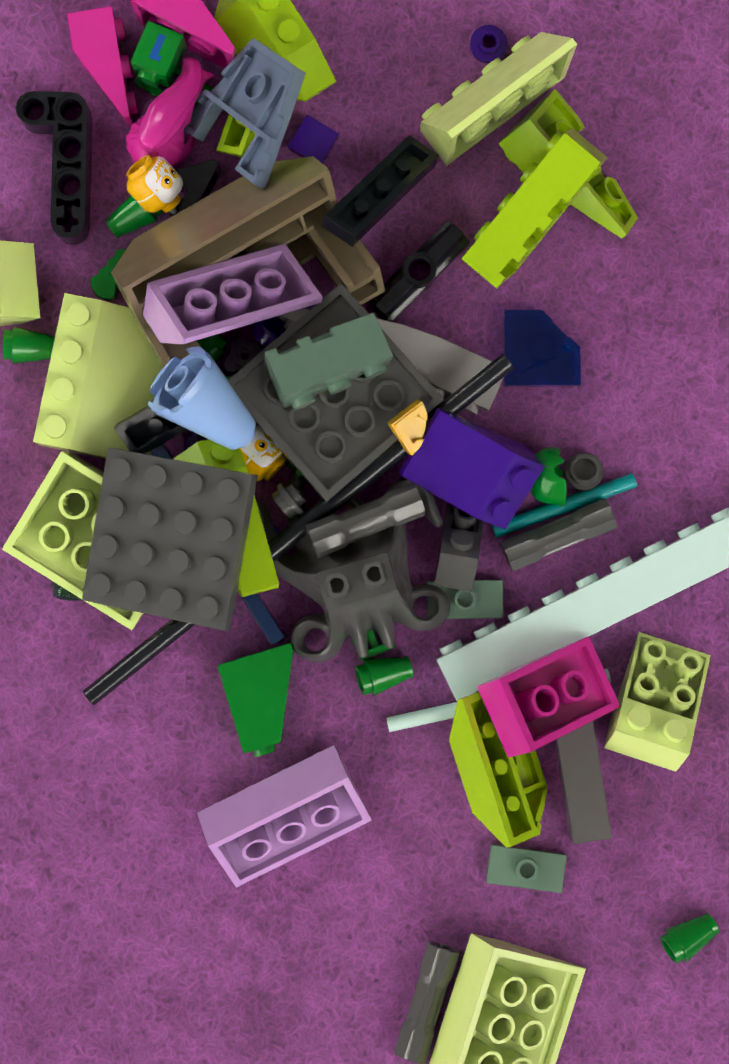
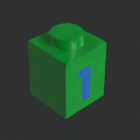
(158, 55)

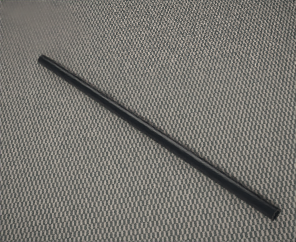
(296, 530)

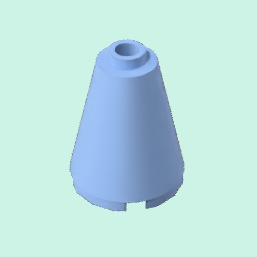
(202, 400)

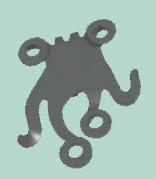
(358, 585)

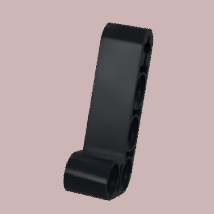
(63, 168)

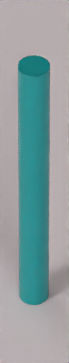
(572, 502)

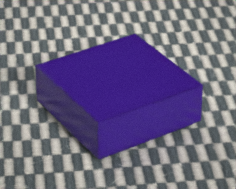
(313, 139)

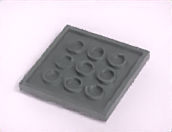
(339, 431)
(169, 538)

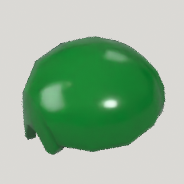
(550, 486)

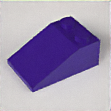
(473, 468)

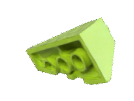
(524, 144)
(257, 567)

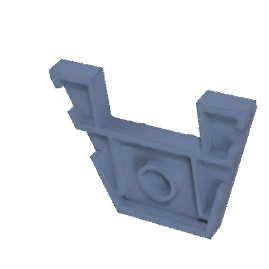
(259, 93)

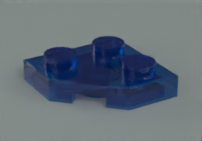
(539, 351)

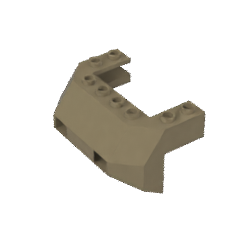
(241, 222)

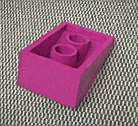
(191, 20)
(548, 697)

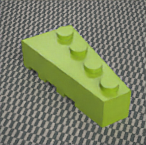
(535, 206)

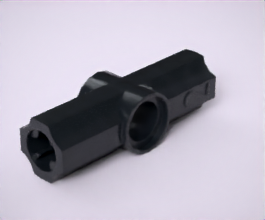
(436, 255)

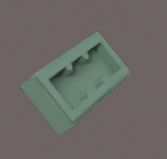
(482, 602)
(526, 868)

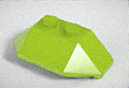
(283, 31)
(501, 790)

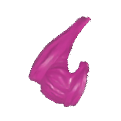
(162, 126)

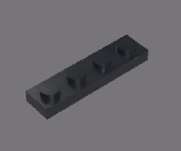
(380, 191)

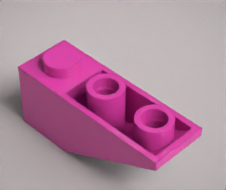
(97, 46)

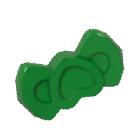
(104, 283)

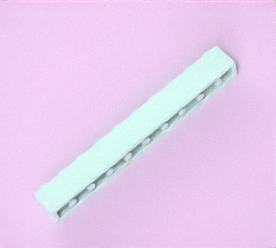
(590, 607)

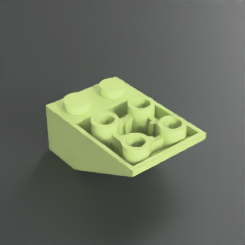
(658, 702)

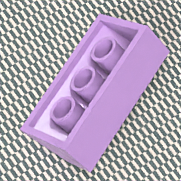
(227, 295)
(283, 816)

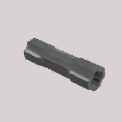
(390, 510)
(559, 534)
(418, 1028)

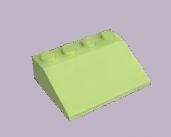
(497, 95)
(94, 377)
(59, 529)
(507, 1006)

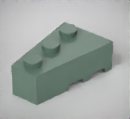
(328, 361)

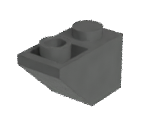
(458, 550)

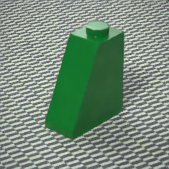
(258, 696)

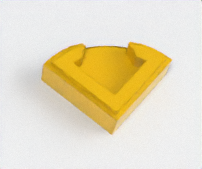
(410, 426)

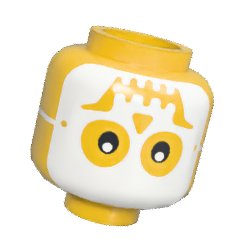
(154, 184)
(262, 456)

